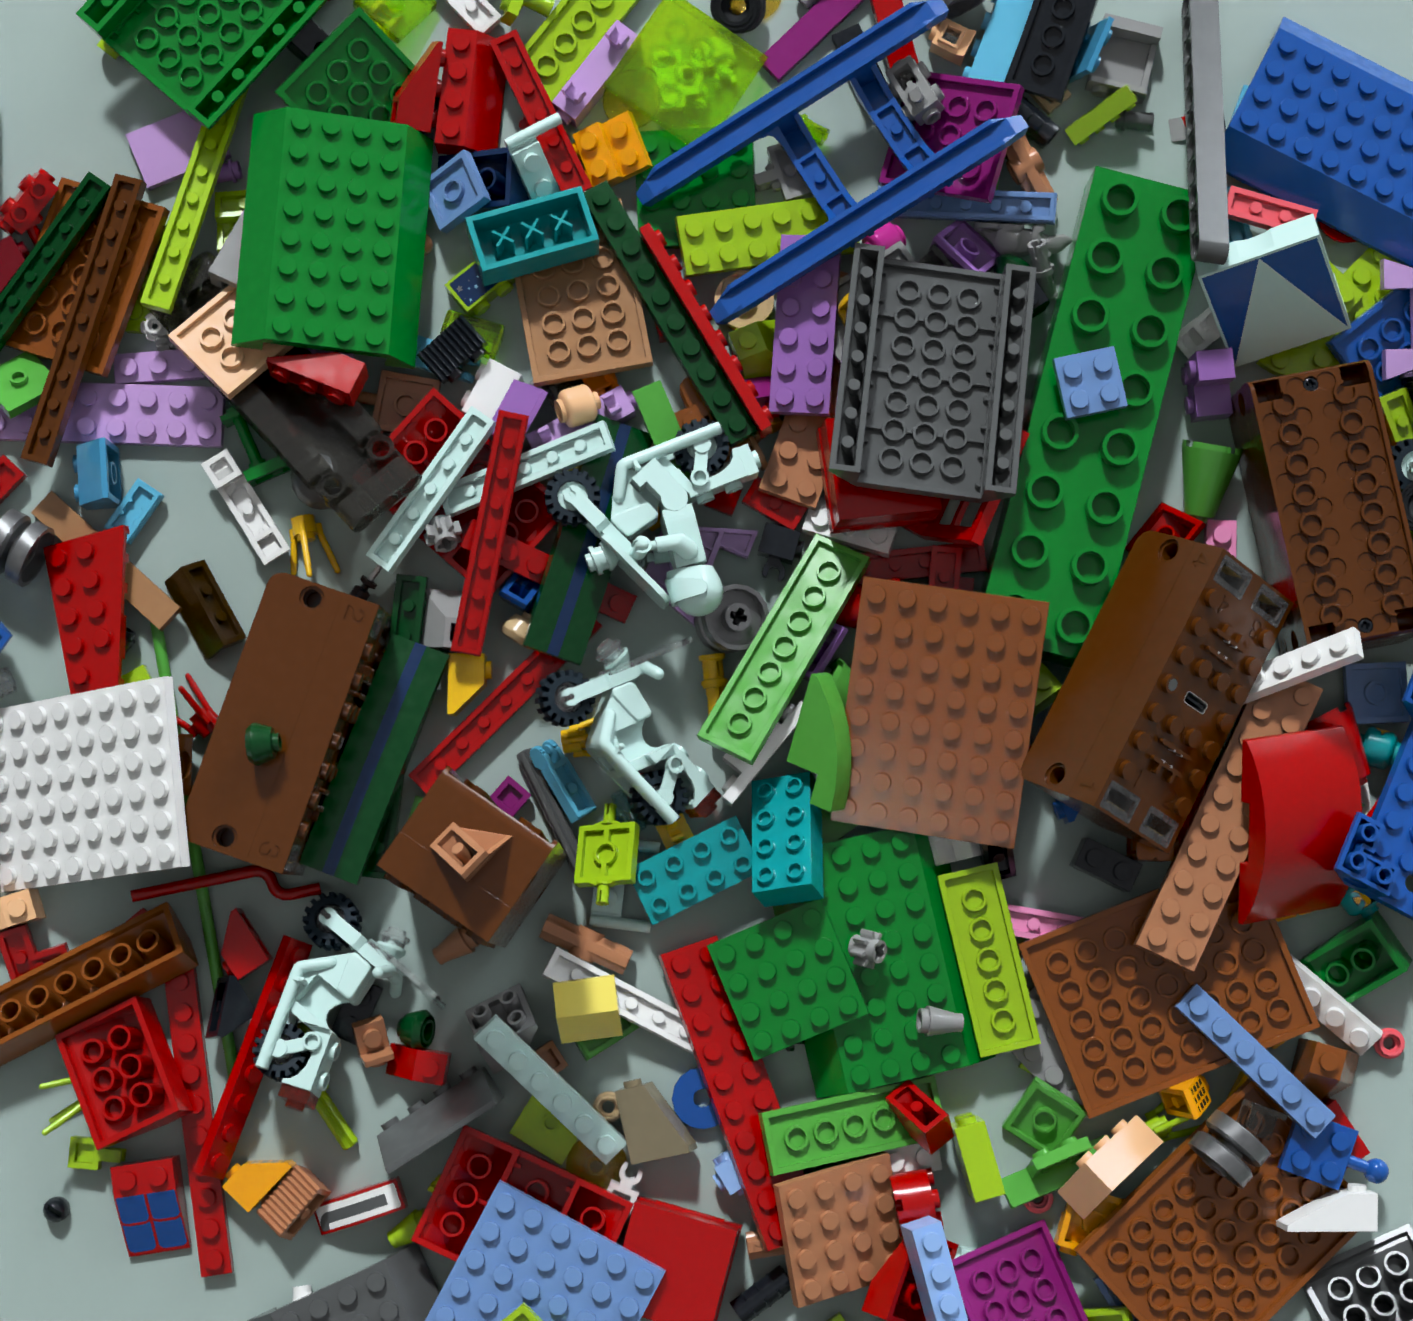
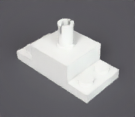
(736, 786)

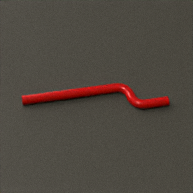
(226, 877)

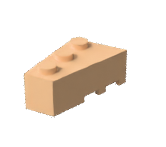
(1109, 1166)

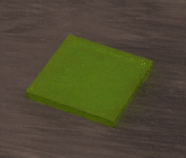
(685, 70)

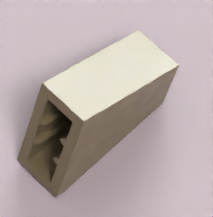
(650, 1123)

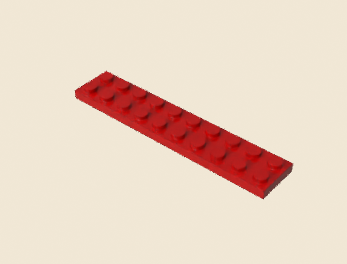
(732, 1078)

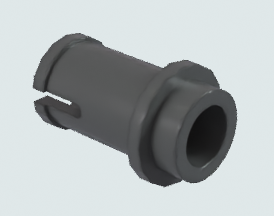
(1135, 120)

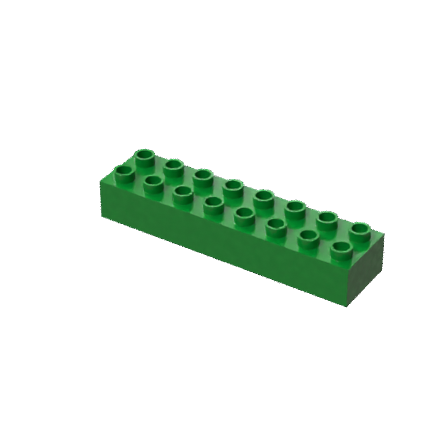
(1083, 475)

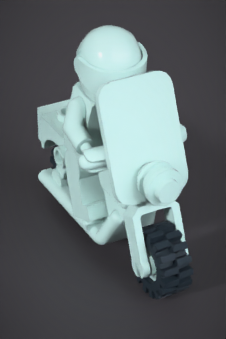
(640, 487)

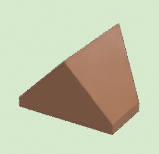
(467, 849)

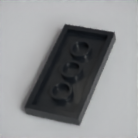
(1050, 46)

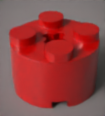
(914, 1196)

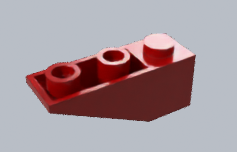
(416, 97)
(328, 374)

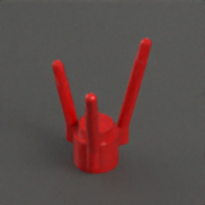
(204, 718)

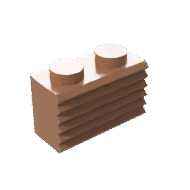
(293, 1201)

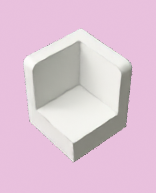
(951, 850)

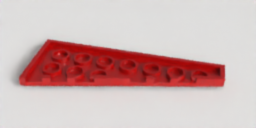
(89, 606)

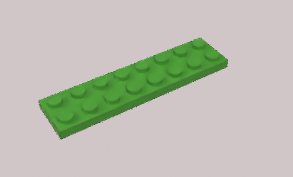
(783, 649)

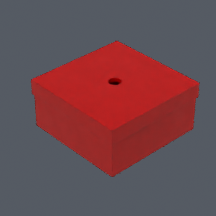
(866, 508)
(694, 1252)

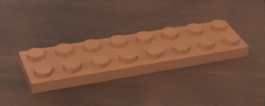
(795, 461)

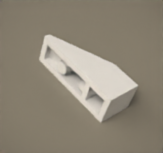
(1336, 1211)

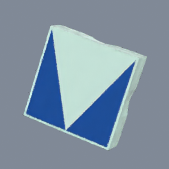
(1274, 292)

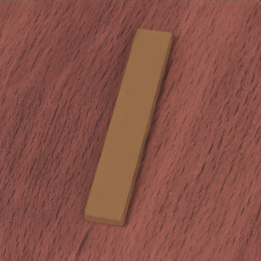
(141, 591)

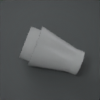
(938, 1021)

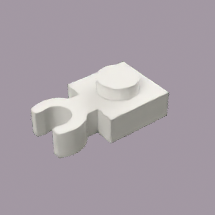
(624, 1187)

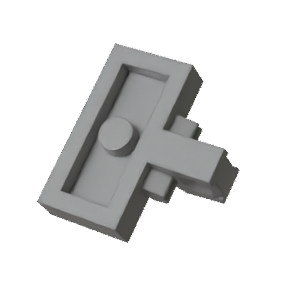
(781, 176)

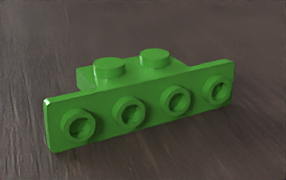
(1046, 1171)

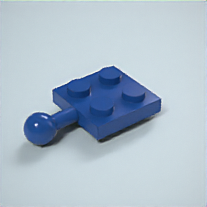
(1327, 1156)

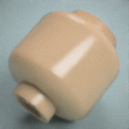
(577, 406)

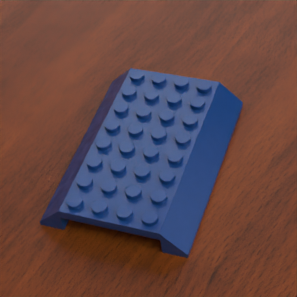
(1329, 137)

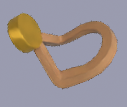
(776, 425)

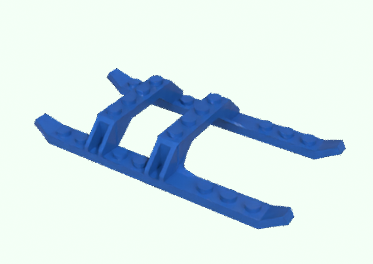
(779, 117)

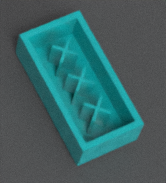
(532, 235)
(786, 841)
(694, 870)

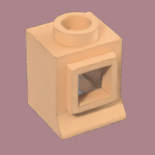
(951, 41)

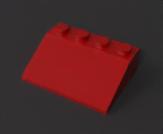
(123, 1072)

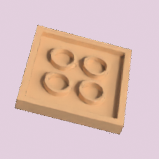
(207, 343)

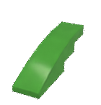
(657, 415)

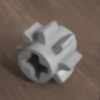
(443, 533)
(867, 948)

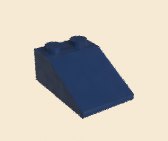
(498, 176)

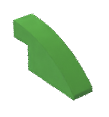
(824, 743)

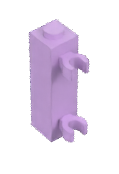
(587, 83)
(614, 405)

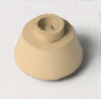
(516, 627)

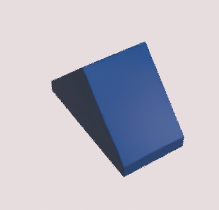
(520, 592)

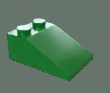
(1359, 958)

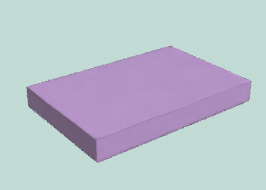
(165, 148)

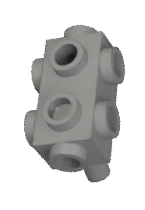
(920, 98)

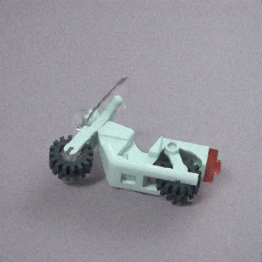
(617, 736)
(319, 986)

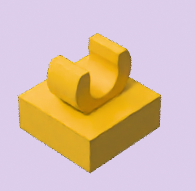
(675, 833)

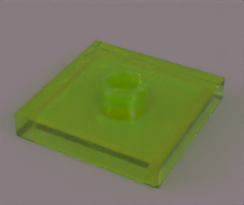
(396, 17)

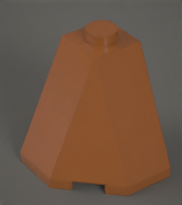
(1323, 1068)

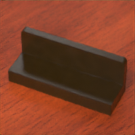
(204, 608)

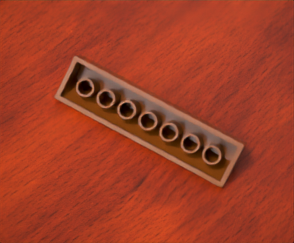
(92, 979)

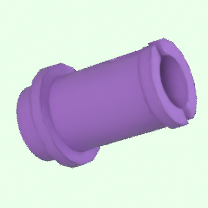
(230, 172)

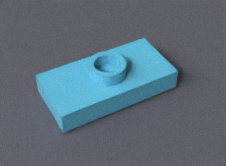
(135, 509)

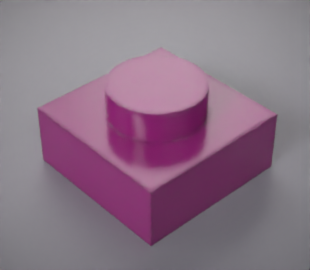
(510, 796)

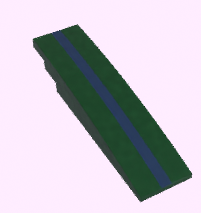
(569, 591)
(375, 759)

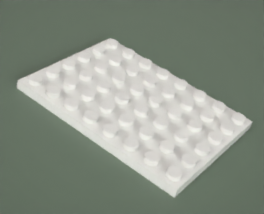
(91, 787)

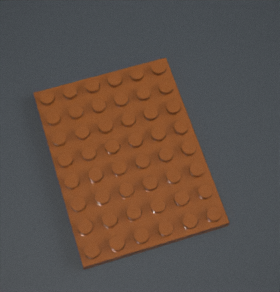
(941, 710)
(1117, 1002)
(1204, 1247)

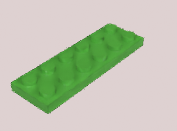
(836, 1128)

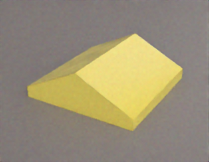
(587, 1009)

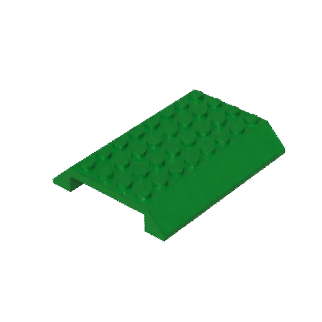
(199, 49)
(333, 235)
(891, 888)

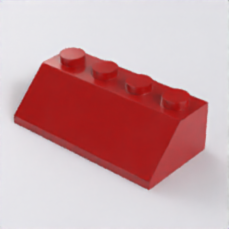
(469, 94)

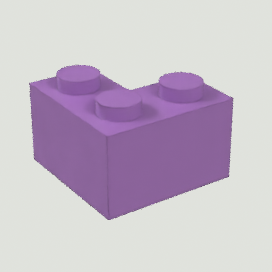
(1207, 382)

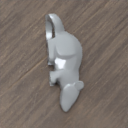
(1013, 237)

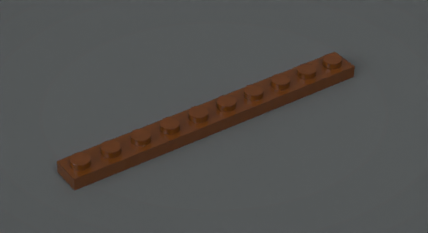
(83, 320)

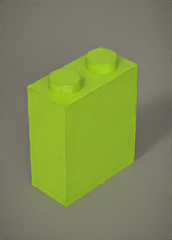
(976, 1157)

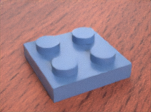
(456, 191)
(1089, 383)
(1376, 691)

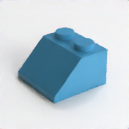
(98, 475)

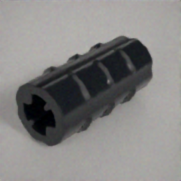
(1041, 127)
(761, 1294)

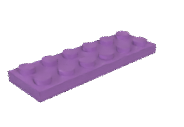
(805, 340)

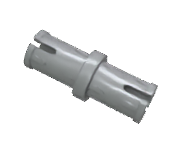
(1045, 269)

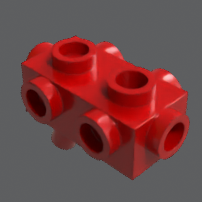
(24, 210)

